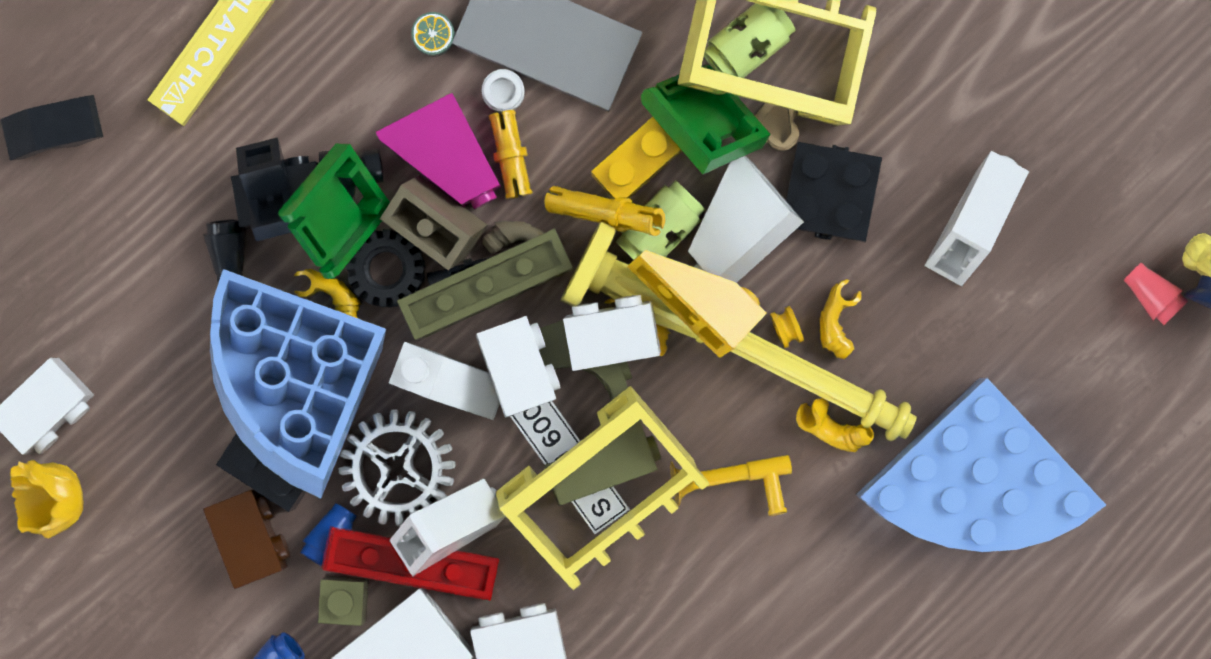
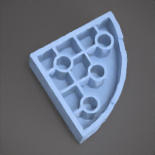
(289, 376)
(981, 480)

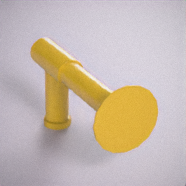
(765, 469)

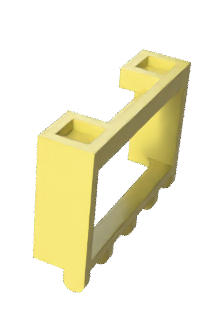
(835, 113)
(529, 487)

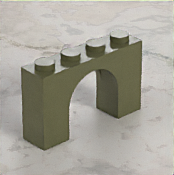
(623, 458)

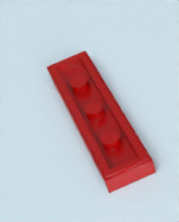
(376, 559)

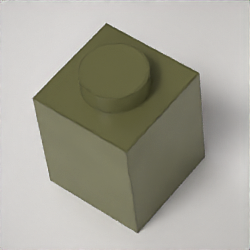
(343, 600)

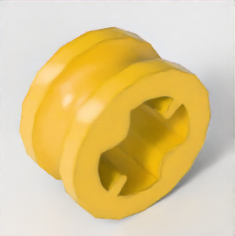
(786, 327)

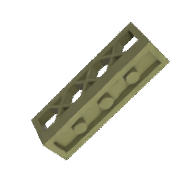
(485, 285)

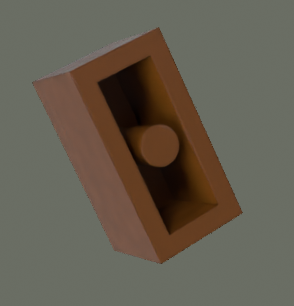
(247, 537)

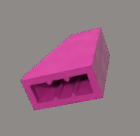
(444, 151)

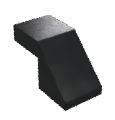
(51, 127)
(265, 185)

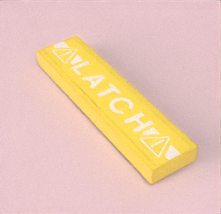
(207, 56)

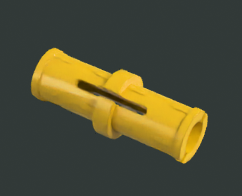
(510, 154)

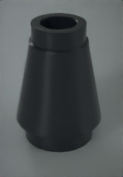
(225, 246)

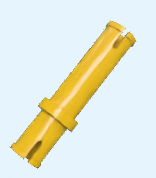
(615, 212)

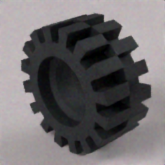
(410, 280)

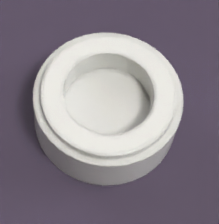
(503, 90)

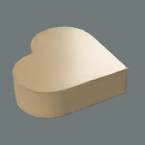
(780, 126)

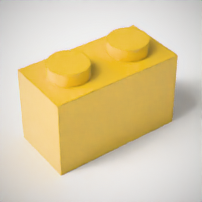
(636, 161)

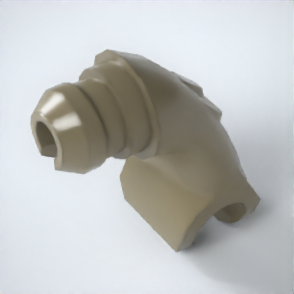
(509, 232)

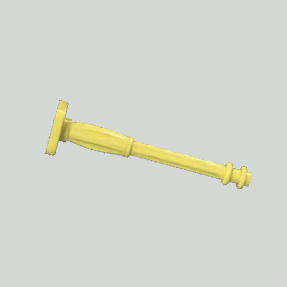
(602, 272)

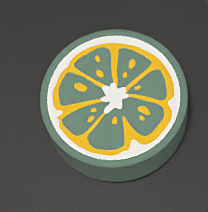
(433, 34)

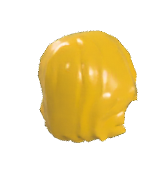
(46, 497)

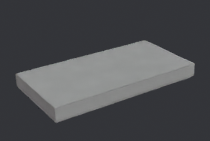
(552, 44)

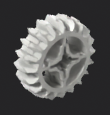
(365, 447)

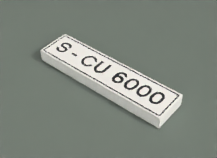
(552, 438)

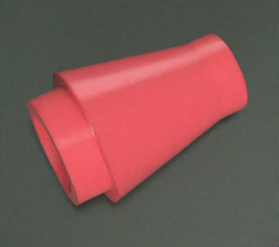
(1156, 294)

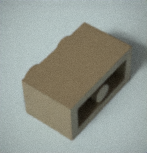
(433, 222)

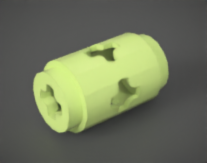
(765, 32)
(681, 217)

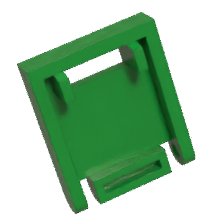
(702, 120)
(326, 216)

